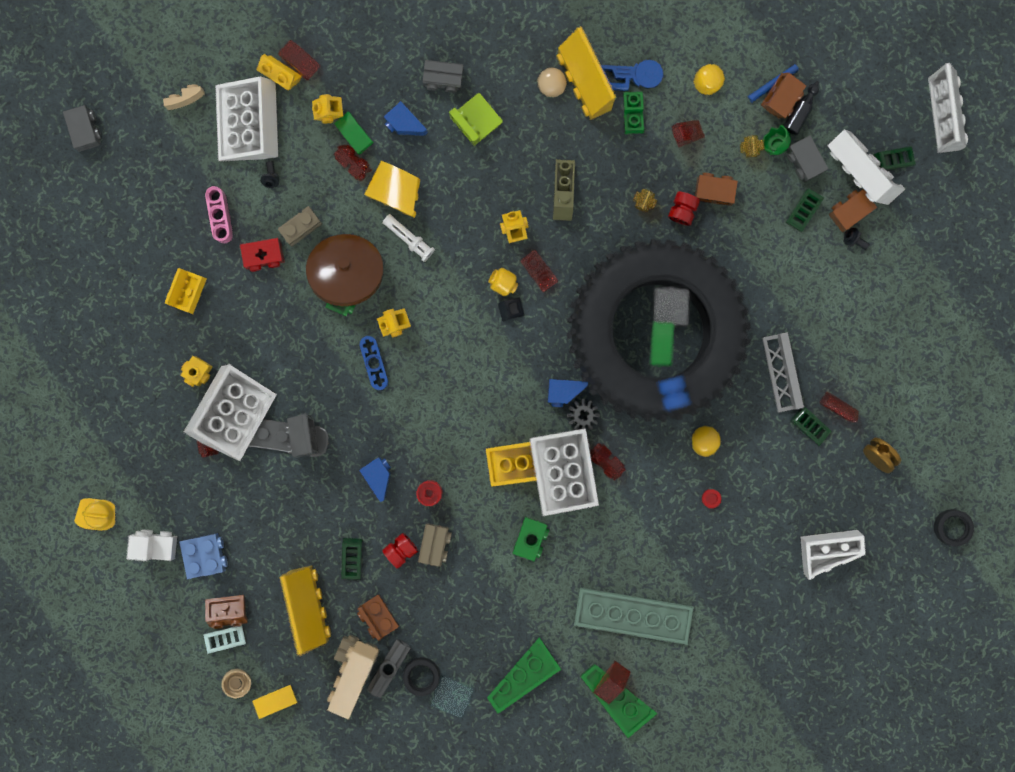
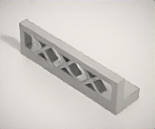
(789, 369)

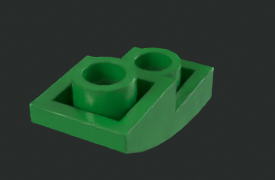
(633, 112)
(353, 133)
(662, 344)

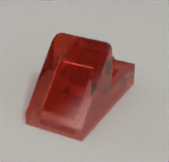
(687, 132)

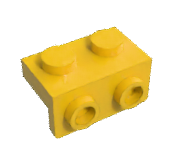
(278, 72)
(185, 290)

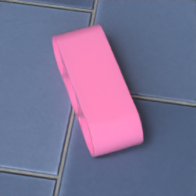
(215, 206)

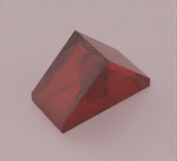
(612, 683)

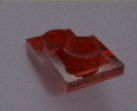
(299, 59)
(538, 270)

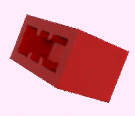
(252, 250)

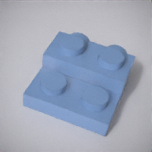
(203, 556)

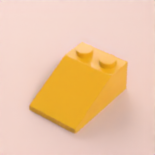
(510, 464)

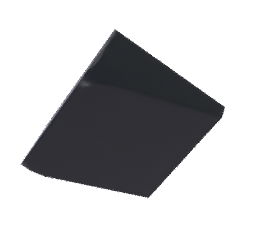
(511, 309)

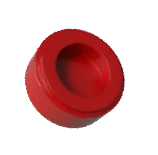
(711, 498)

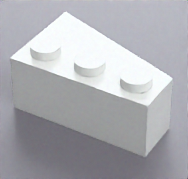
(830, 550)

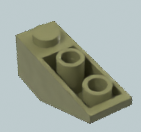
(564, 190)

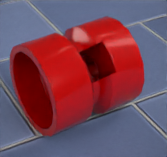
(684, 208)
(429, 493)
(400, 550)

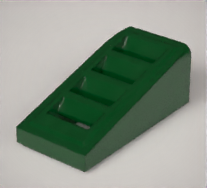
(884, 160)
(815, 196)
(800, 414)
(351, 542)

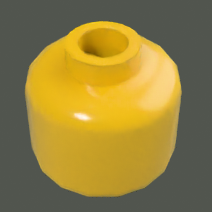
(503, 282)

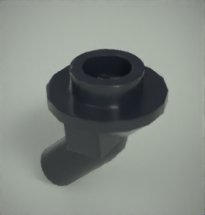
(271, 177)
(852, 237)

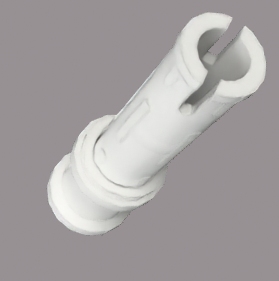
(415, 244)

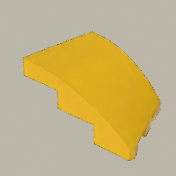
(394, 188)

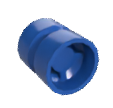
(674, 393)

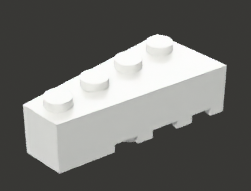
(864, 168)

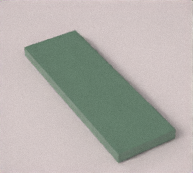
(633, 615)

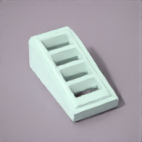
(233, 644)

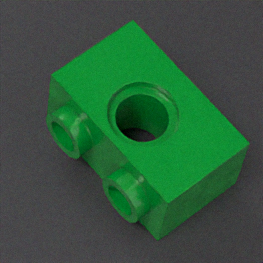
(527, 550)

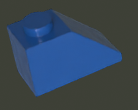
(403, 121)
(563, 391)
(377, 476)

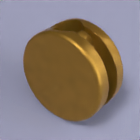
(882, 455)

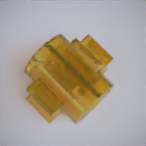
(752, 146)
(644, 200)

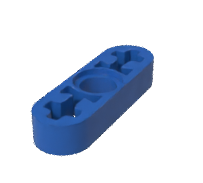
(381, 366)

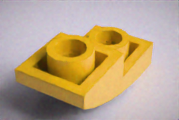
(274, 702)

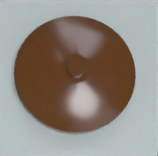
(344, 270)

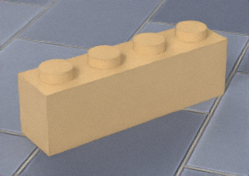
(352, 680)

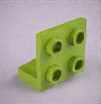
(475, 119)

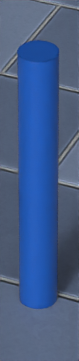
(767, 87)

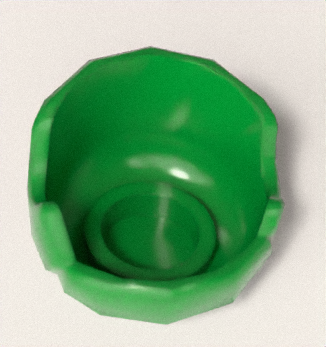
(777, 140)

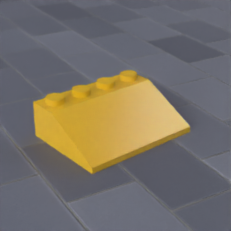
(585, 75)
(305, 608)

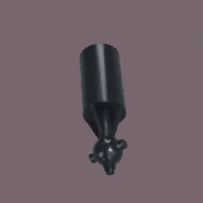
(801, 110)

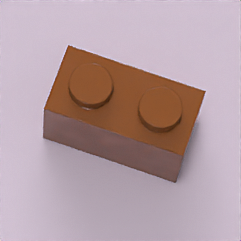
(783, 95)
(715, 189)
(852, 210)

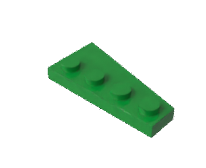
(528, 673)
(625, 709)

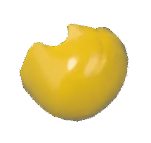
(709, 79)
(705, 441)

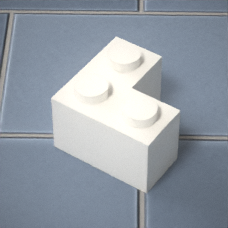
(147, 546)

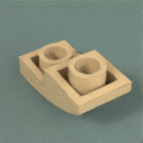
(188, 96)

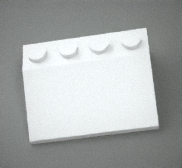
(947, 109)
(247, 120)
(230, 412)
(564, 472)

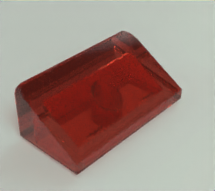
(839, 407)

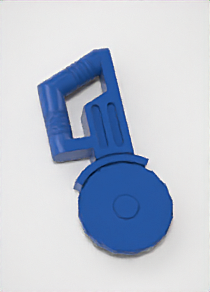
(646, 74)

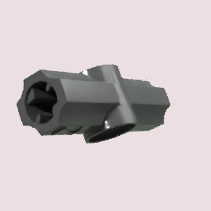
(395, 658)

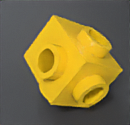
(327, 108)
(514, 226)
(393, 322)
(202, 371)

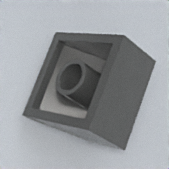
(302, 436)

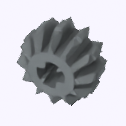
(577, 413)

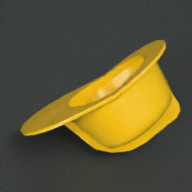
(95, 514)

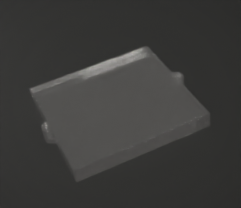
(671, 306)

